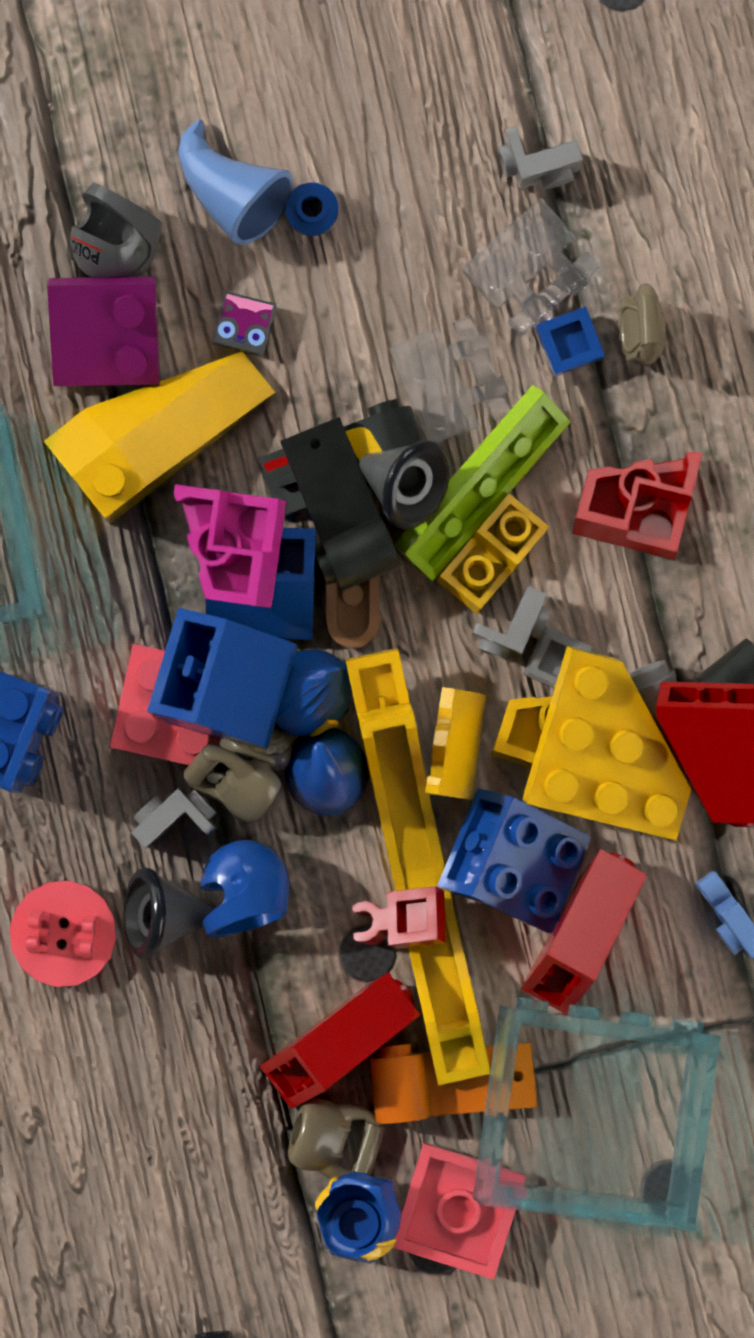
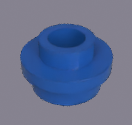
(311, 225)

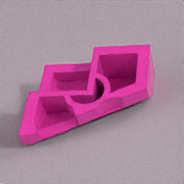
(234, 542)

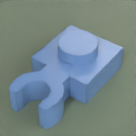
(736, 926)

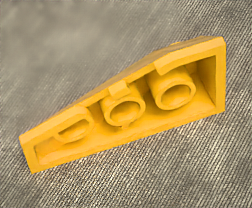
(147, 435)

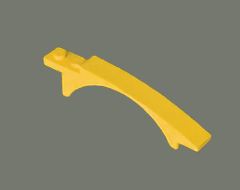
(416, 860)

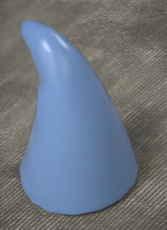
(236, 194)

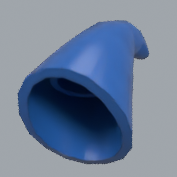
(327, 772)

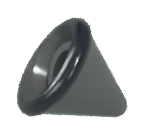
(408, 481)
(159, 913)

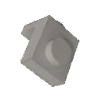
(550, 166)
(527, 621)
(160, 816)

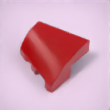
(639, 504)

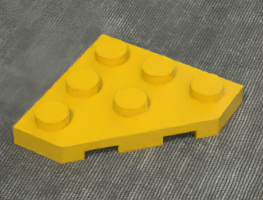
(605, 753)

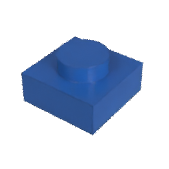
(570, 341)

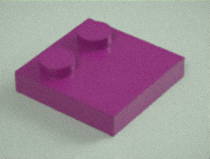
(104, 331)

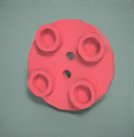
(88, 936)

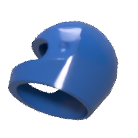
(253, 887)

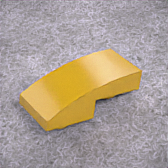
(492, 553)

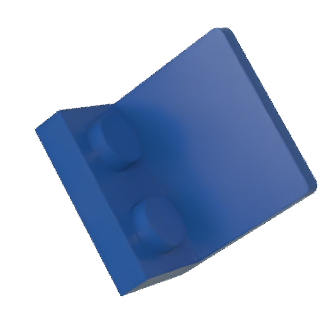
(25, 717)
(515, 859)

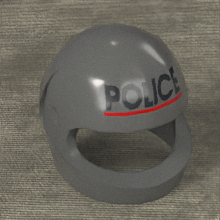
(115, 236)

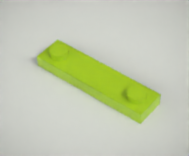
(484, 482)

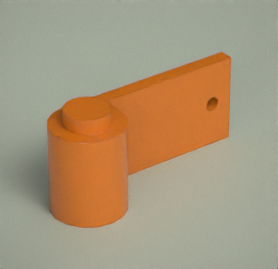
(409, 1091)

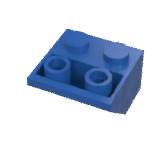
(293, 592)
(222, 678)

